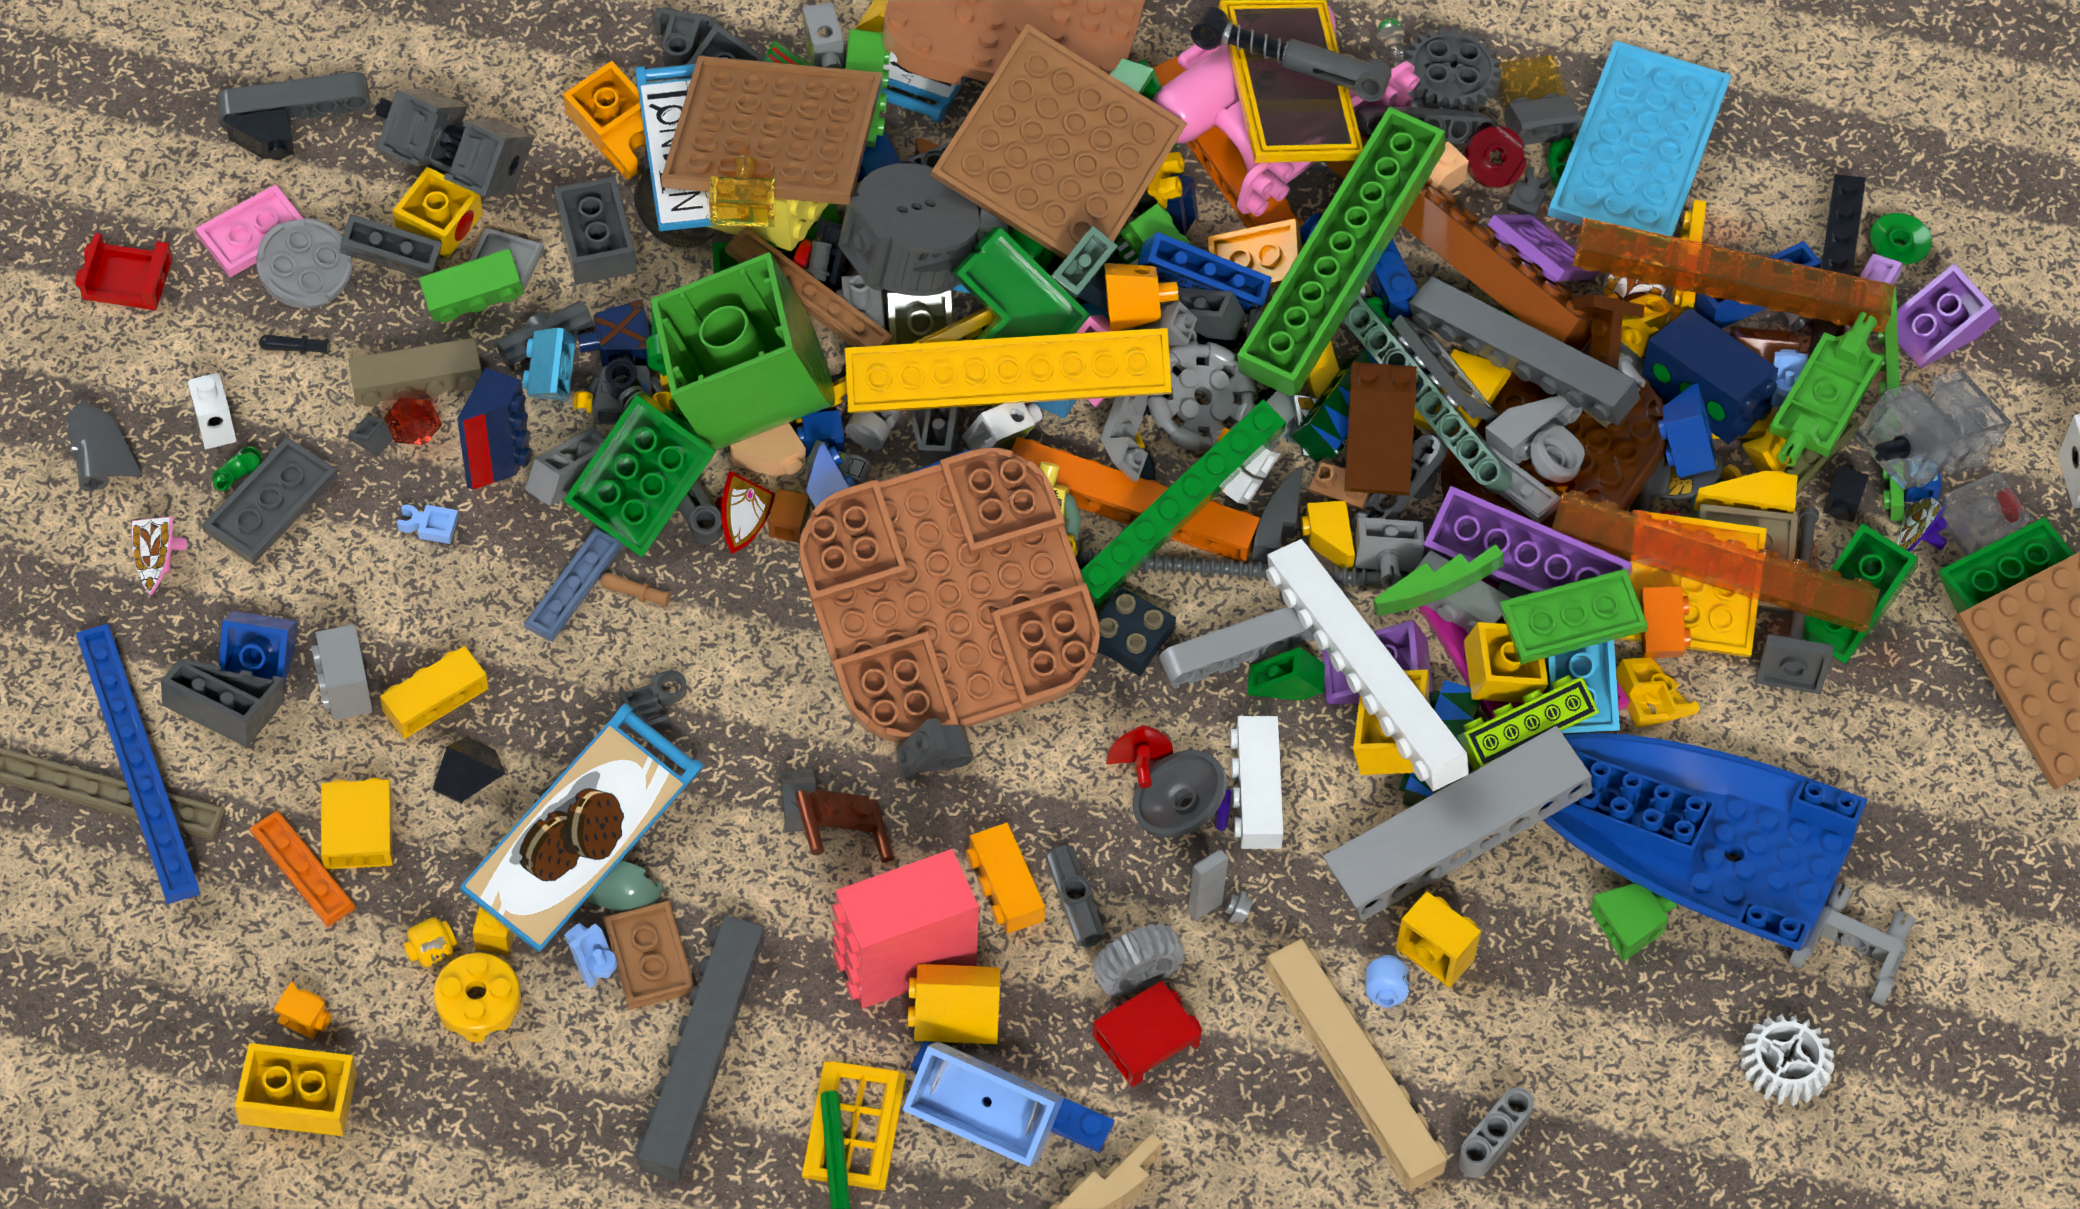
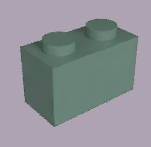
(1084, 262)

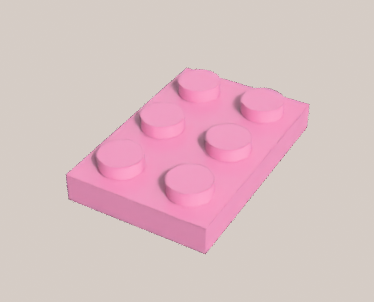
(237, 233)

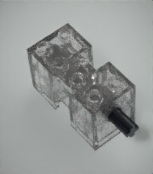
(1923, 433)

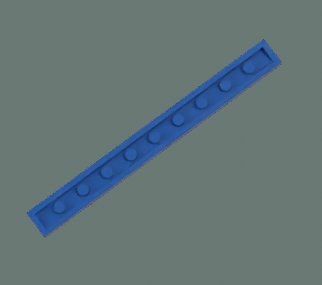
(138, 764)

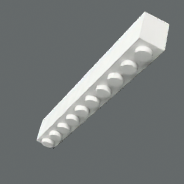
(1367, 666)

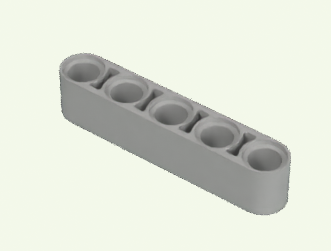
(1233, 645)

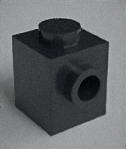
(1845, 494)

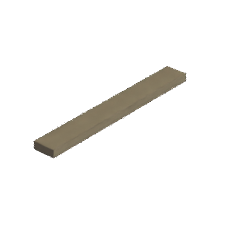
(100, 792)

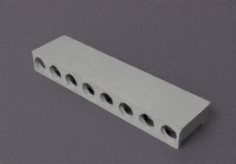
(1459, 821)

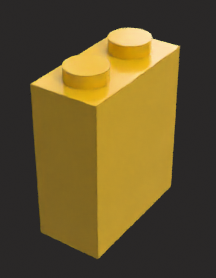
(356, 823)
(955, 1003)

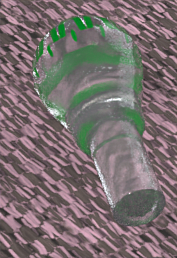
(1391, 35)

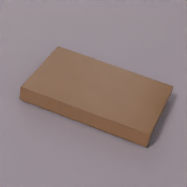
(649, 954)

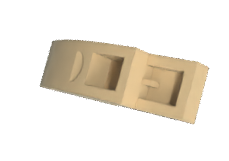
(1120, 1183)

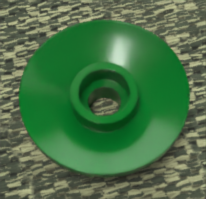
(1902, 229)

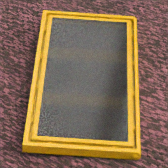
(1283, 110)

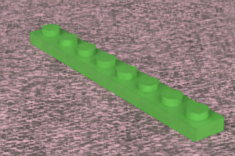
(1894, 497)

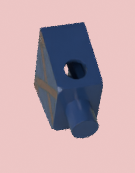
(618, 332)

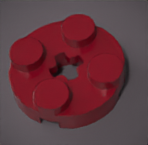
(1511, 154)

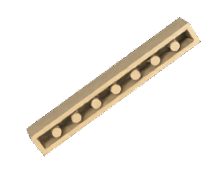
(1356, 1065)

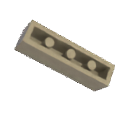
(415, 372)

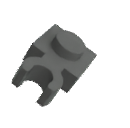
(1528, 196)

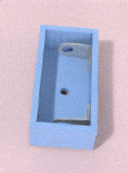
(951, 1096)

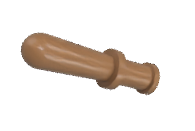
(629, 587)

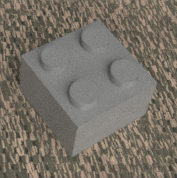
(341, 672)

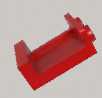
(124, 274)
(1146, 1031)

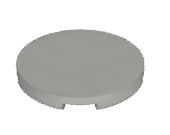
(303, 263)

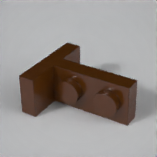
(1607, 324)

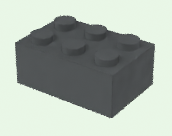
(595, 230)

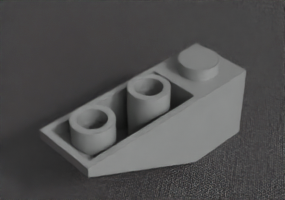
(1517, 426)

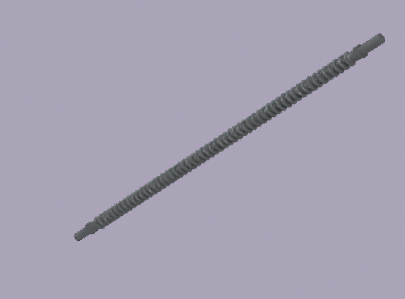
(1241, 569)

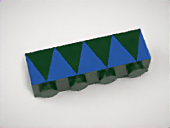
(1326, 422)
(1455, 709)

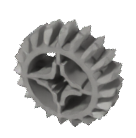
(1138, 960)

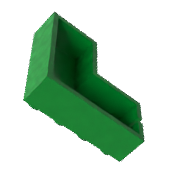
(1017, 291)

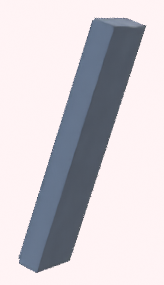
(573, 585)

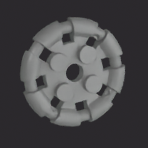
(1209, 380)

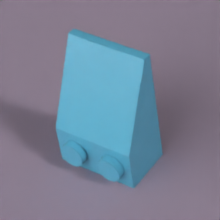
(550, 364)
(1598, 670)

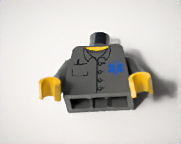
(609, 409)

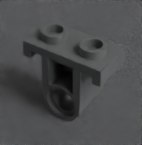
(681, 34)
(934, 749)

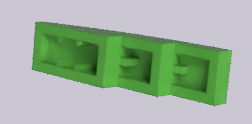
(1427, 586)

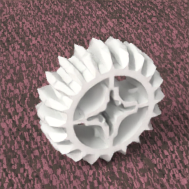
(1764, 1042)

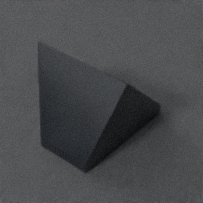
(467, 769)

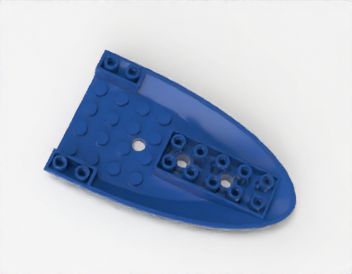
(1688, 807)

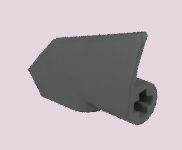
(98, 448)

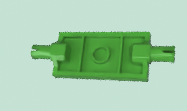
(1827, 392)

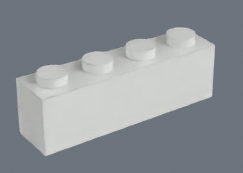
(1258, 782)

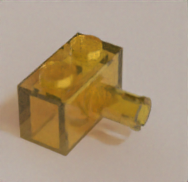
(743, 198)

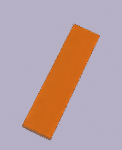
(302, 868)

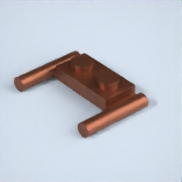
(843, 812)

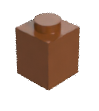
(789, 515)

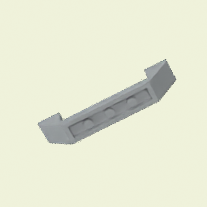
(1128, 411)

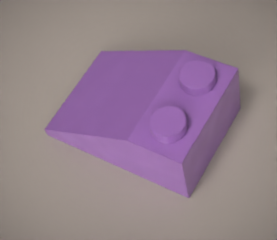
(1943, 317)
(1404, 643)

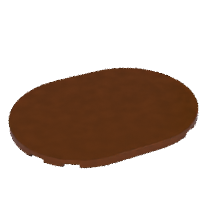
(1615, 459)

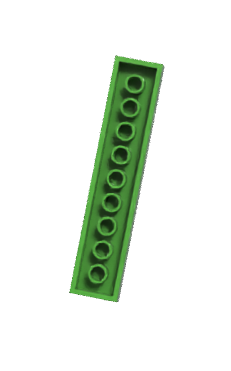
(1341, 252)

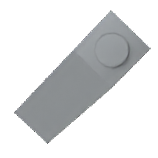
(559, 468)

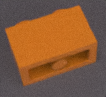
(1664, 615)

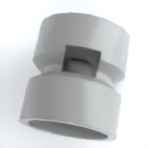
(871, 428)

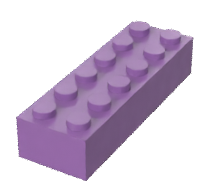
(1533, 553)

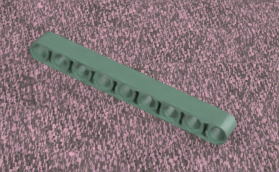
(1429, 398)

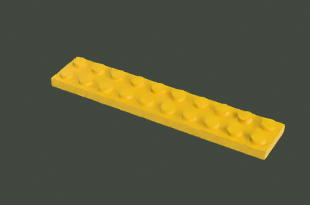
(1008, 370)

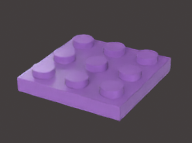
(1539, 245)

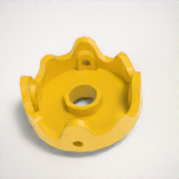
(481, 1016)

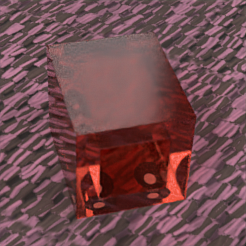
(412, 421)

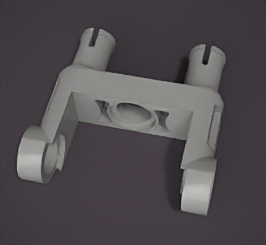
(1881, 946)

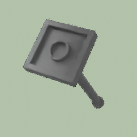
(1793, 661)

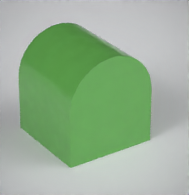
(741, 353)

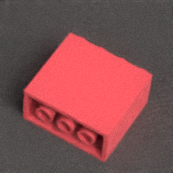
(902, 921)

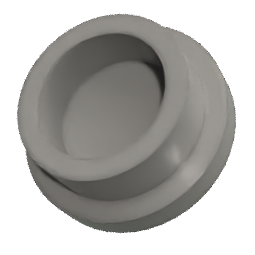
(1238, 907)

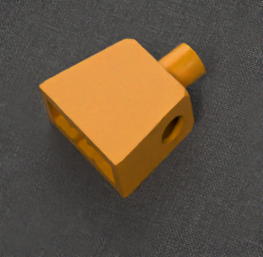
(1135, 295)

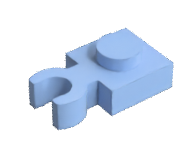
(433, 524)

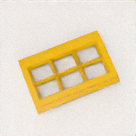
(885, 1131)

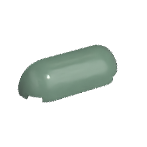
(626, 889)

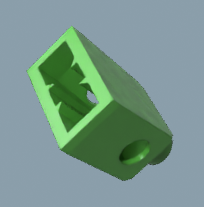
(1631, 917)

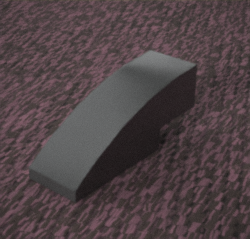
(1278, 517)

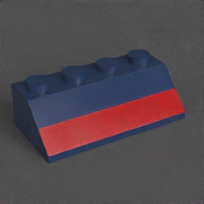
(494, 430)

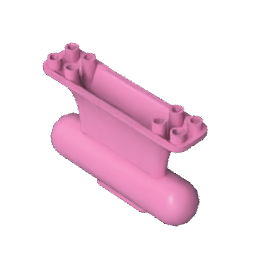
(1209, 97)

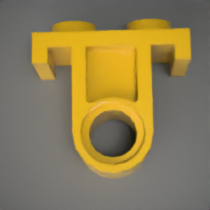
(1638, 331)

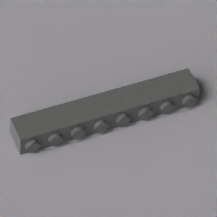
(1524, 351)
(701, 1048)

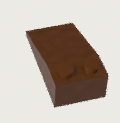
(1380, 428)

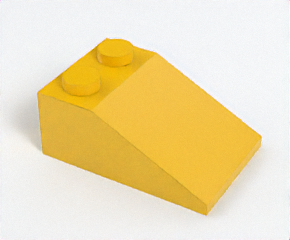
(1372, 748)

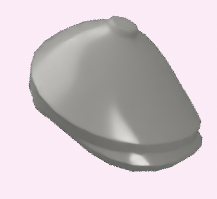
(1556, 454)

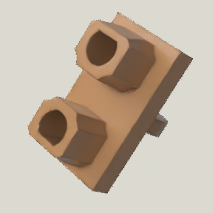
(1330, 483)

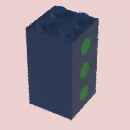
(1731, 377)

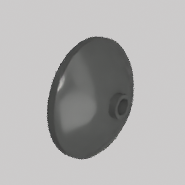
(1182, 795)

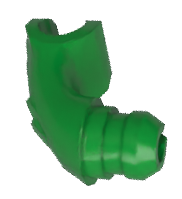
(1556, 153)
(241, 464)

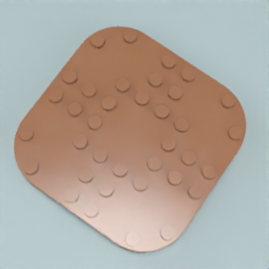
(973, 36)
(949, 594)

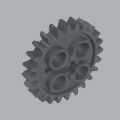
(1454, 69)

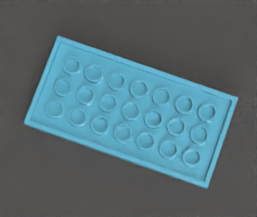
(1640, 141)

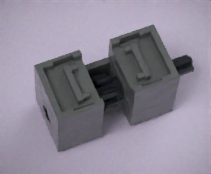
(475, 153)

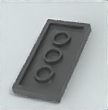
(270, 500)

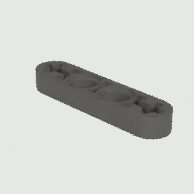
(1430, 463)

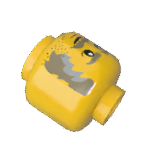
(429, 942)

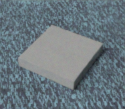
(524, 251)

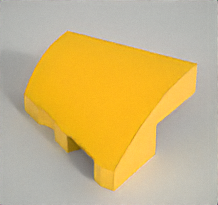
(1646, 683)

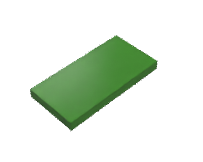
(1573, 616)

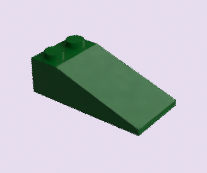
(1875, 560)

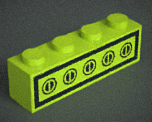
(1512, 727)

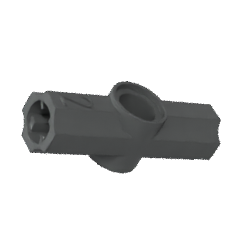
(572, 318)
(1079, 912)

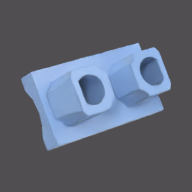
(1790, 366)
(591, 953)

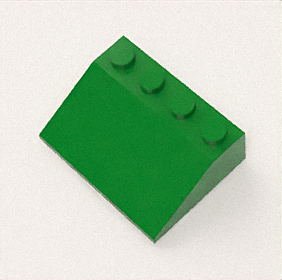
(640, 474)
(2003, 564)

